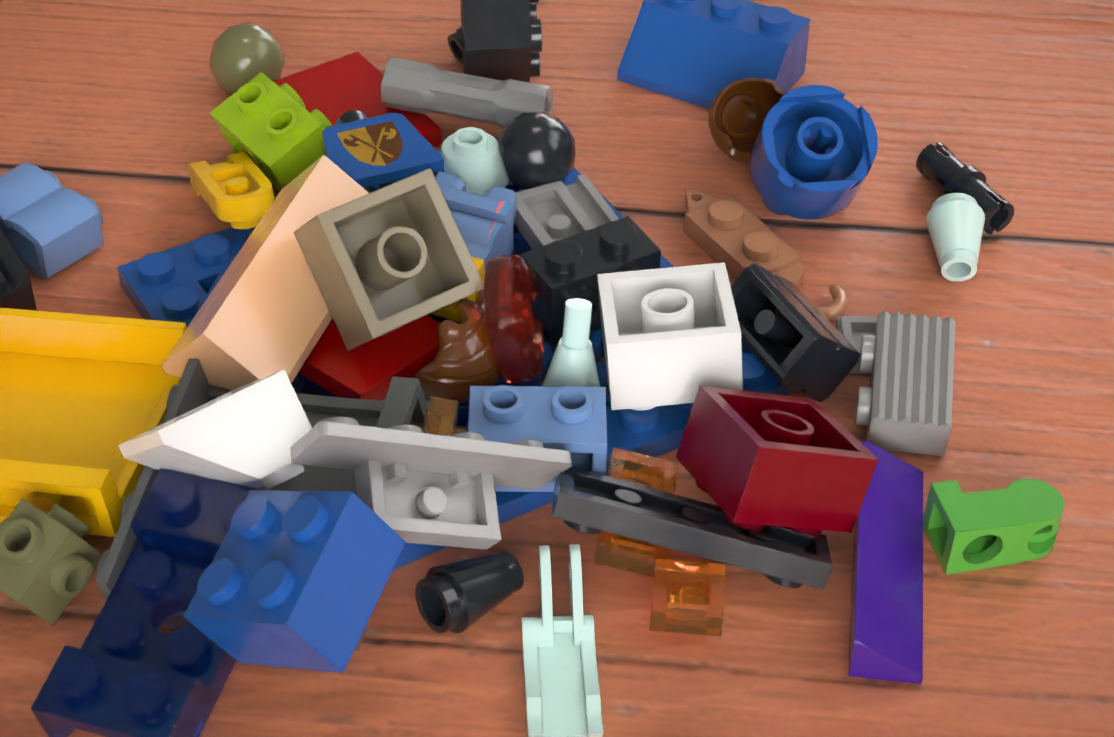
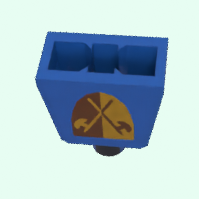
(379, 149)

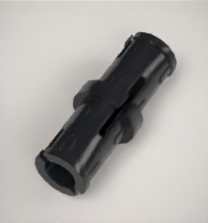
(953, 176)

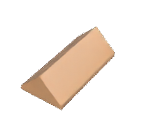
(267, 302)

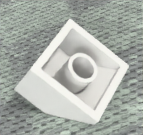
(231, 438)

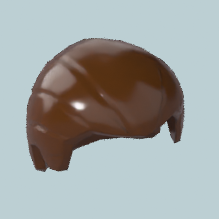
(739, 114)
(463, 355)

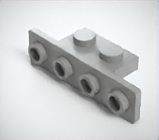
(430, 484)

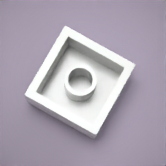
(668, 334)

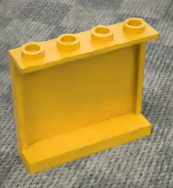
(67, 403)

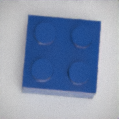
(295, 579)

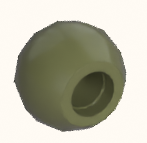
(243, 54)

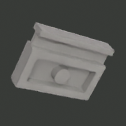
(560, 211)

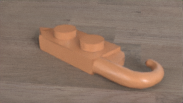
(739, 239)

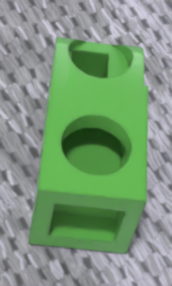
(991, 525)

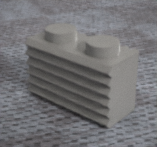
(909, 383)

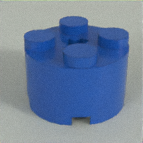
(813, 153)

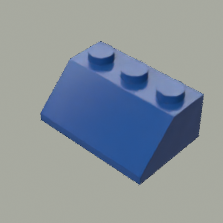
(705, 45)

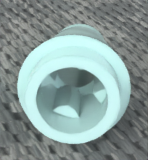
(956, 234)

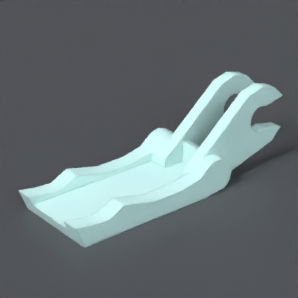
(561, 661)

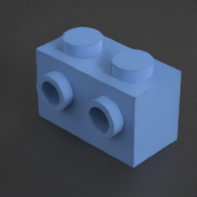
(554, 415)

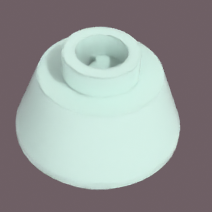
(475, 159)

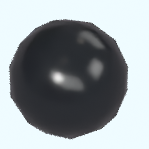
(536, 150)

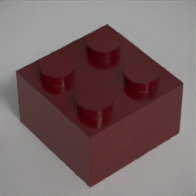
(775, 461)

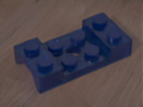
(127, 672)

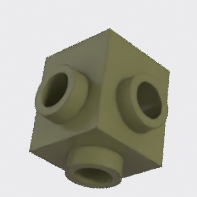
(44, 559)

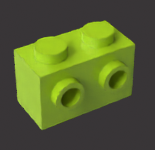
(272, 128)

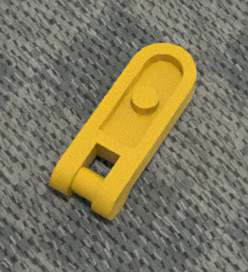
(233, 189)

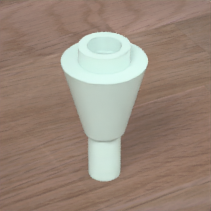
(574, 356)

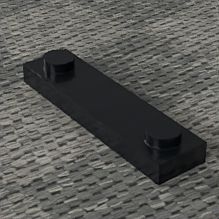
(603, 503)

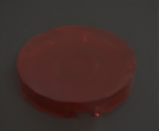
(511, 327)

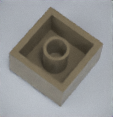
(388, 258)

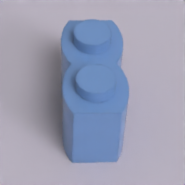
(46, 221)

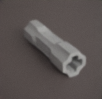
(427, 89)

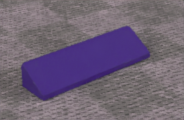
(888, 575)

